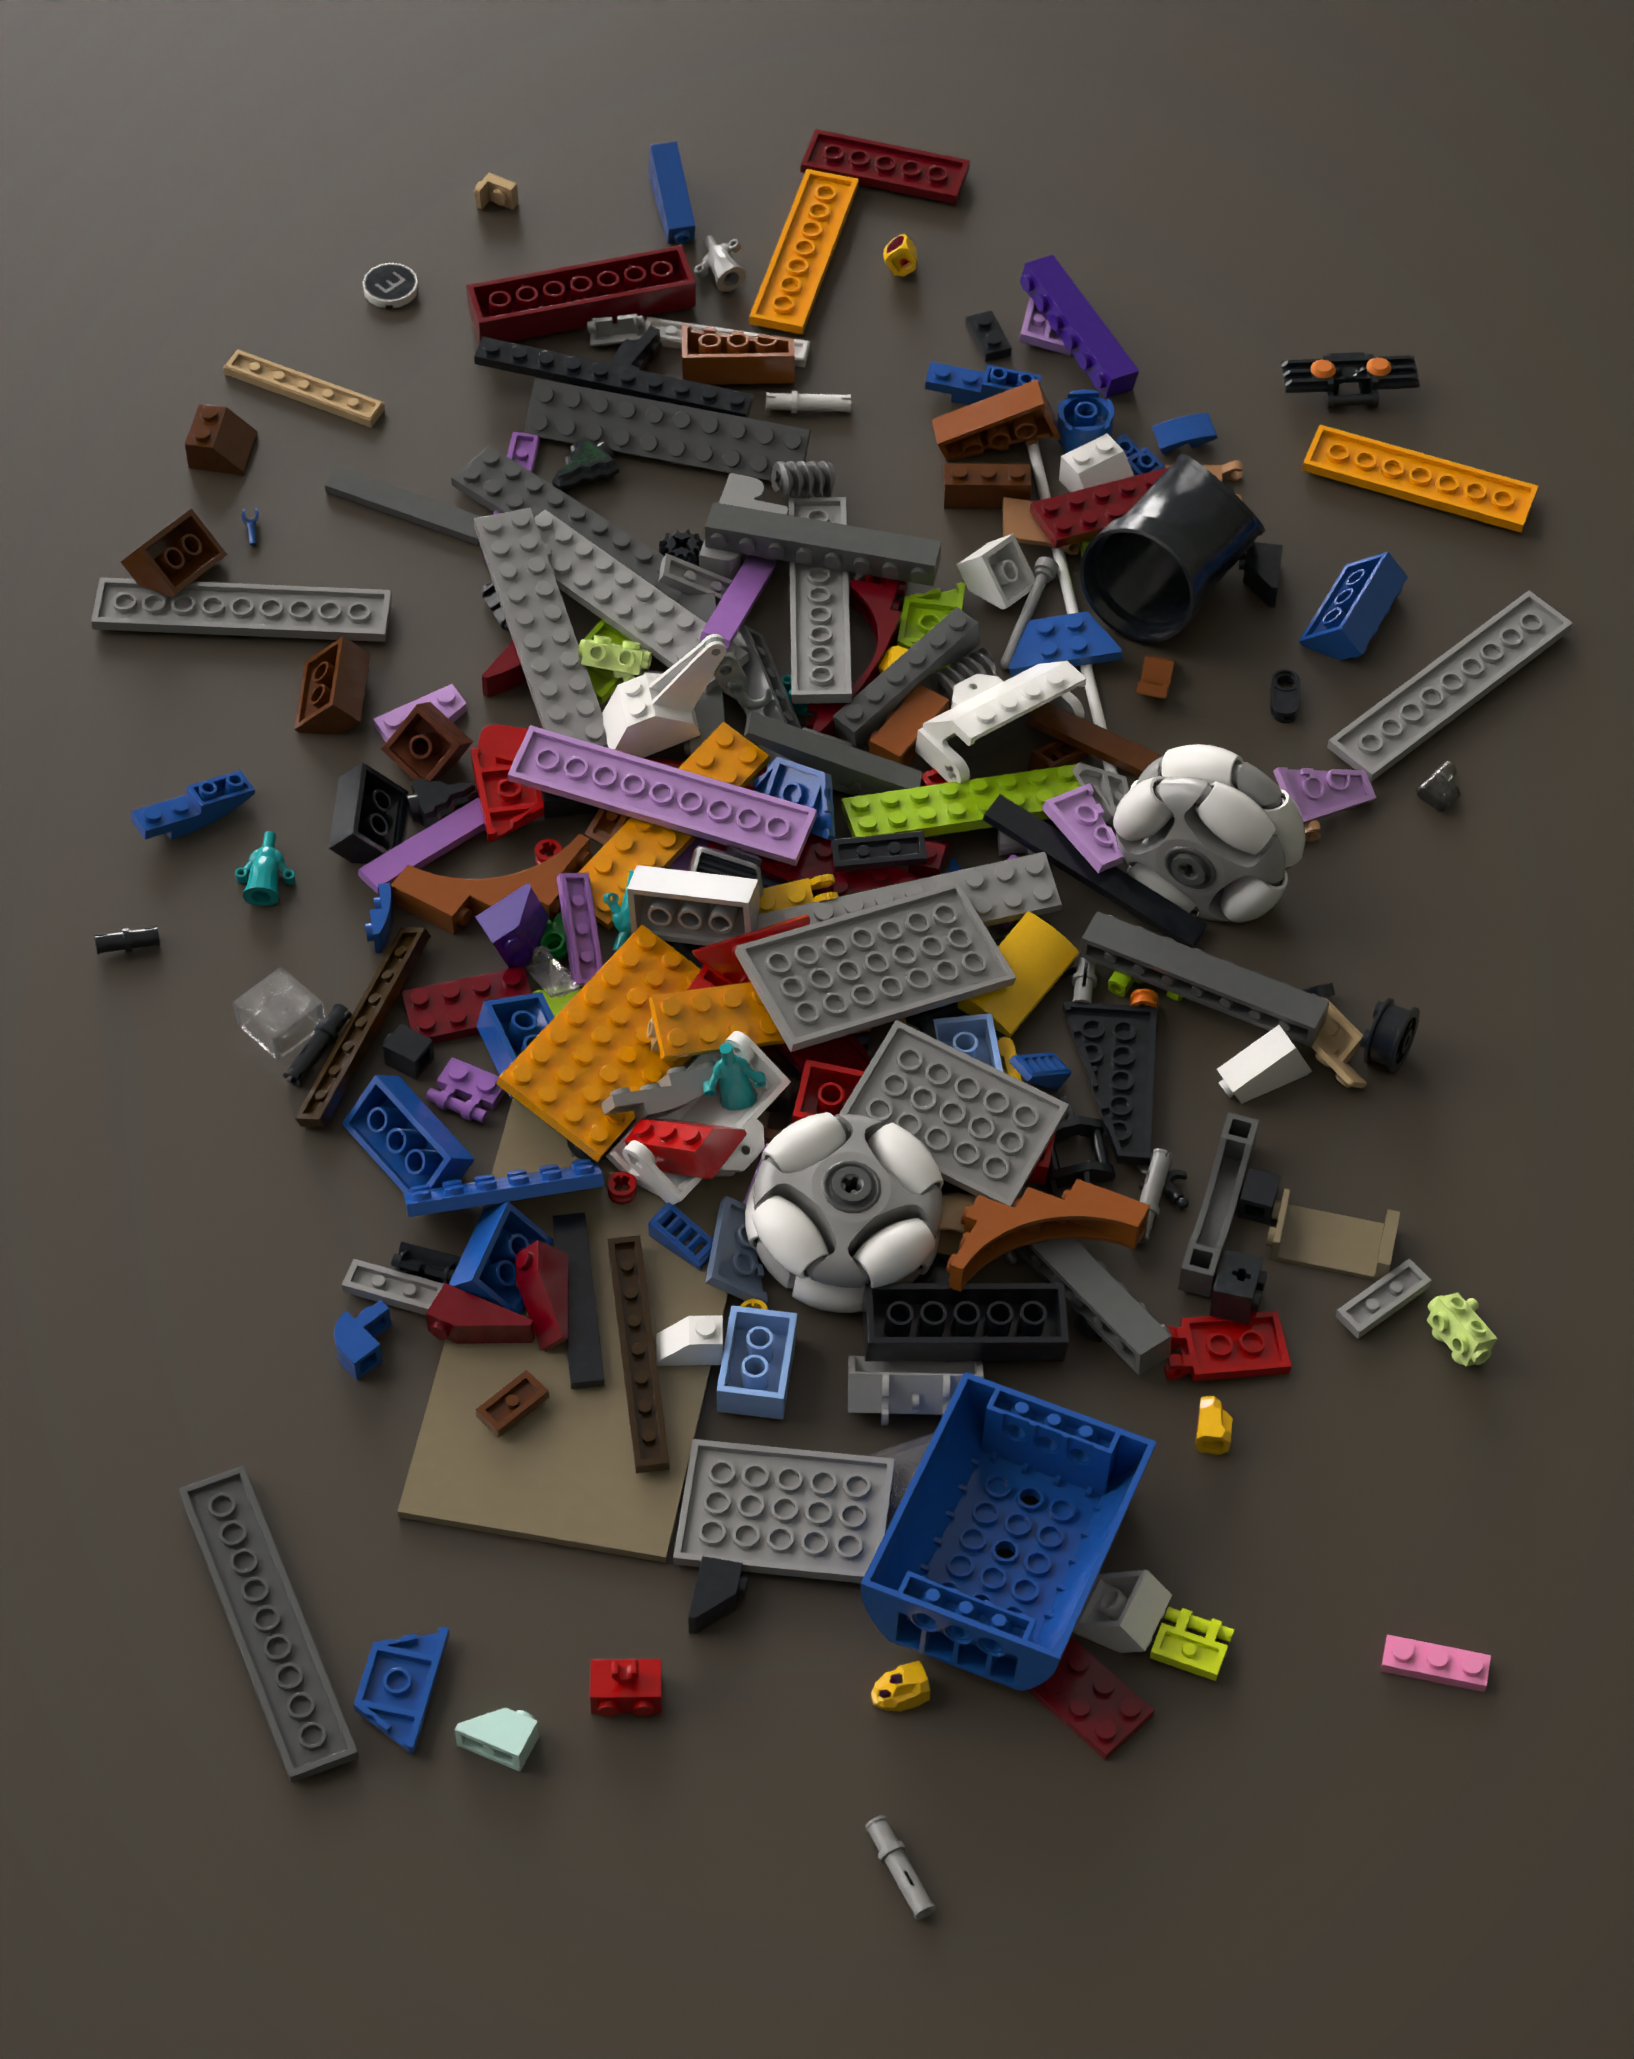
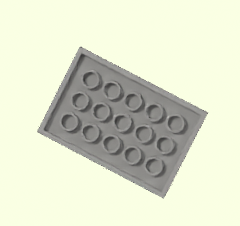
(969, 1115)
(784, 1510)

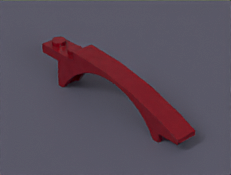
(881, 611)

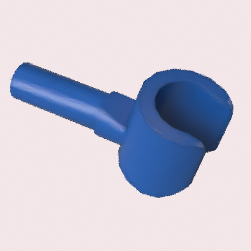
(251, 526)

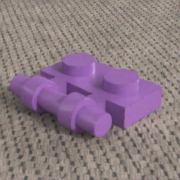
(470, 1084)

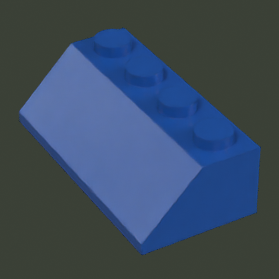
(1355, 607)
(405, 1136)

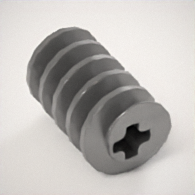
(803, 478)
(976, 663)

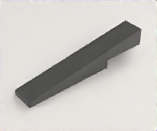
(829, 756)

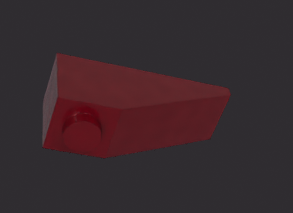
(544, 1290)
(471, 1319)

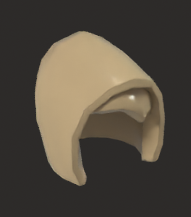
(950, 1225)

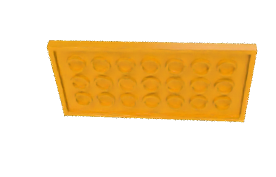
(600, 1045)

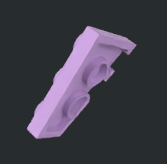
(445, 699)
(1325, 792)
(1084, 826)

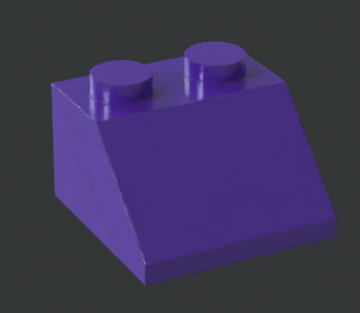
(515, 925)

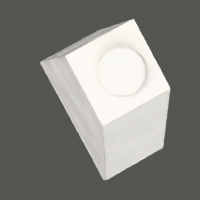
(1263, 1067)

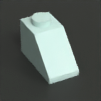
(500, 1736)

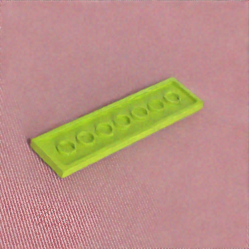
(952, 805)

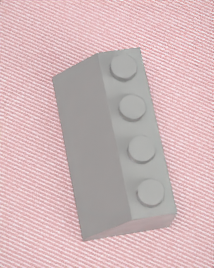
(692, 905)

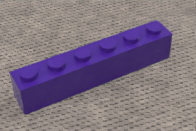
(1079, 326)

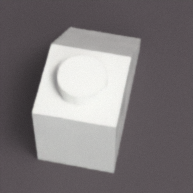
(691, 1342)

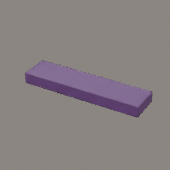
(579, 926)

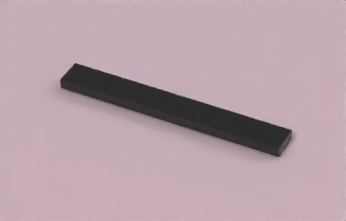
(1111, 883)

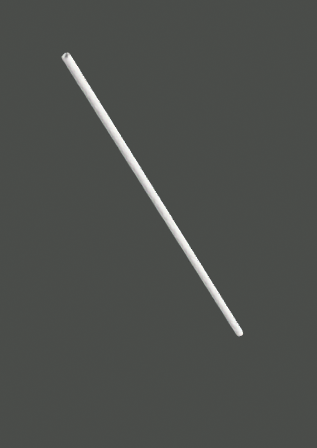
(1069, 596)

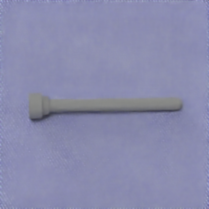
(1044, 571)

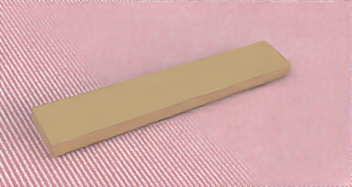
(304, 388)

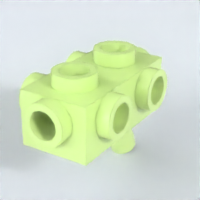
(623, 659)
(1461, 1329)

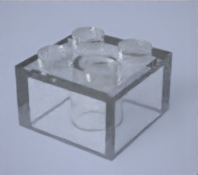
(279, 1013)

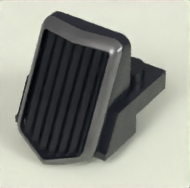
(728, 862)

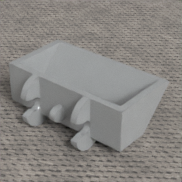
(904, 1385)

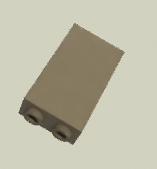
(1332, 1240)

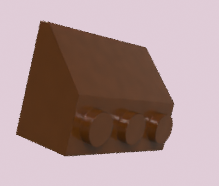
(984, 484)
(174, 556)
(333, 689)

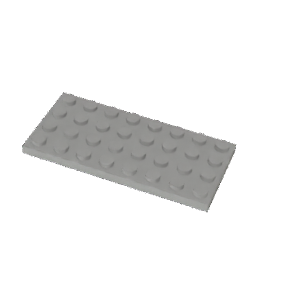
(874, 966)

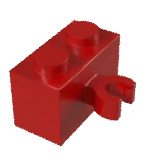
(625, 1686)

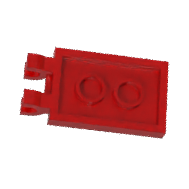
(1227, 1348)

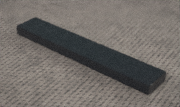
(583, 1331)

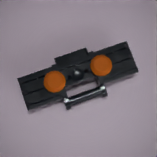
(1338, 368)

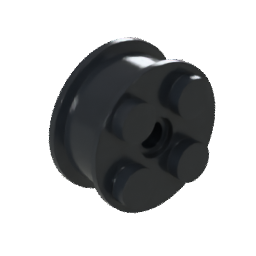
(1390, 1035)

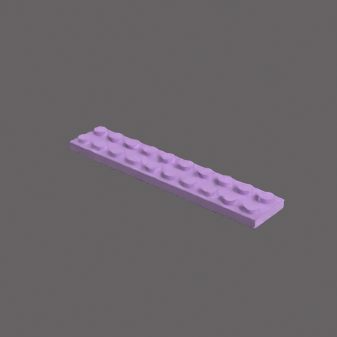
(663, 795)

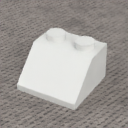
(1094, 464)
(998, 572)
(1123, 1610)

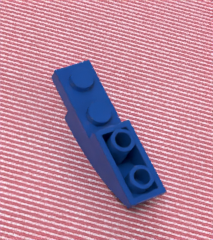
(971, 385)
(200, 806)

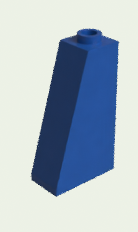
(671, 192)

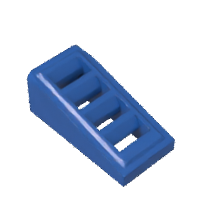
(1042, 1069)
(671, 1219)

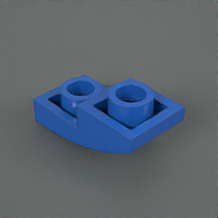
(1184, 430)
(1140, 460)
(381, 918)

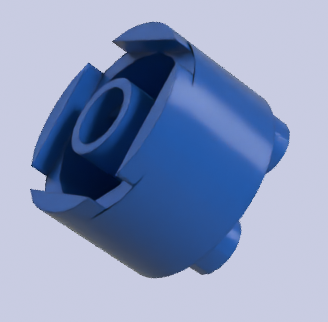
(1083, 418)

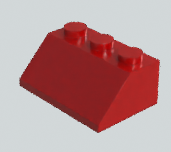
(687, 1146)

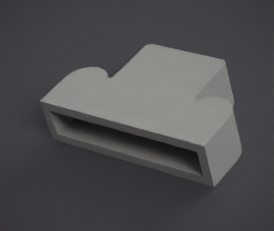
(740, 492)

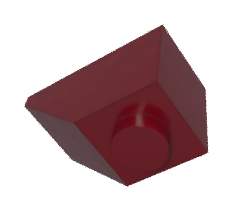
(937, 856)

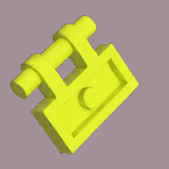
(1190, 1651)

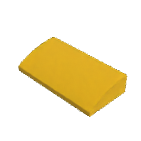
(1038, 960)

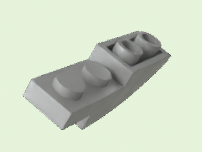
(661, 1098)

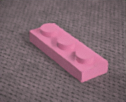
(1436, 1663)

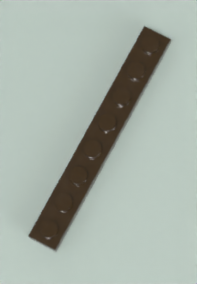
(362, 1027)
(638, 1355)

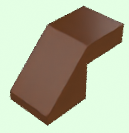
(1156, 676)

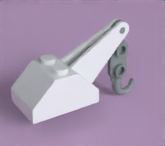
(660, 712)

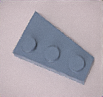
(732, 1260)

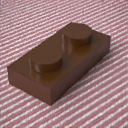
(512, 1403)

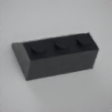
(367, 815)

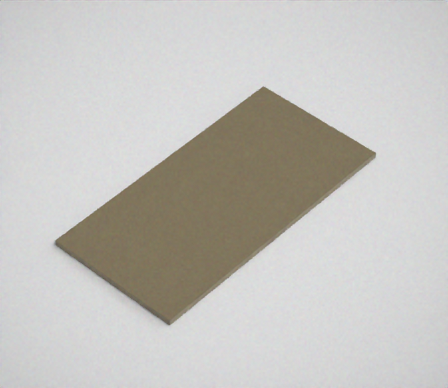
(570, 1462)

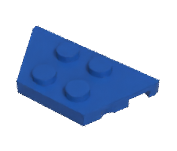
(1064, 638)
(802, 786)
(400, 1684)

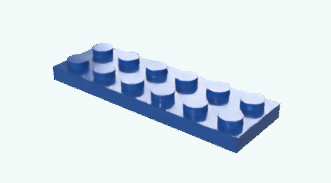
(516, 1186)

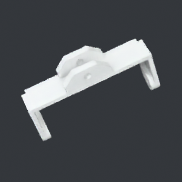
(989, 703)
(673, 1188)

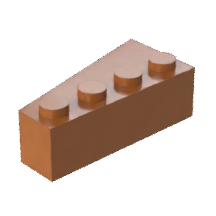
(736, 358)
(997, 422)

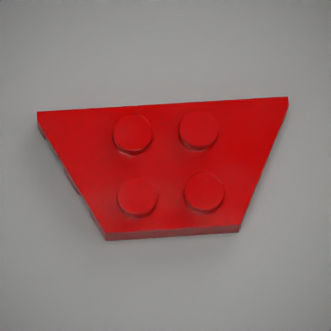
(503, 802)
(722, 955)

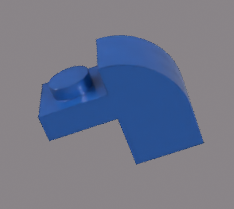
(356, 1340)

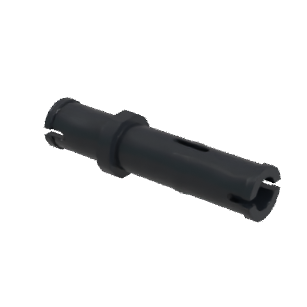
(325, 1034)

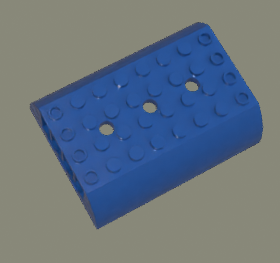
(938, 1567)

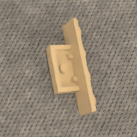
(1337, 1045)

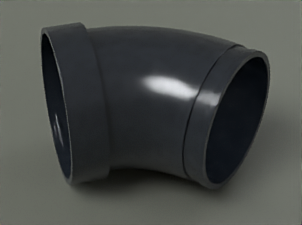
(1166, 553)

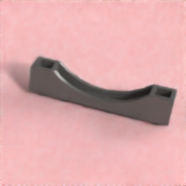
(941, 646)
(1219, 1205)

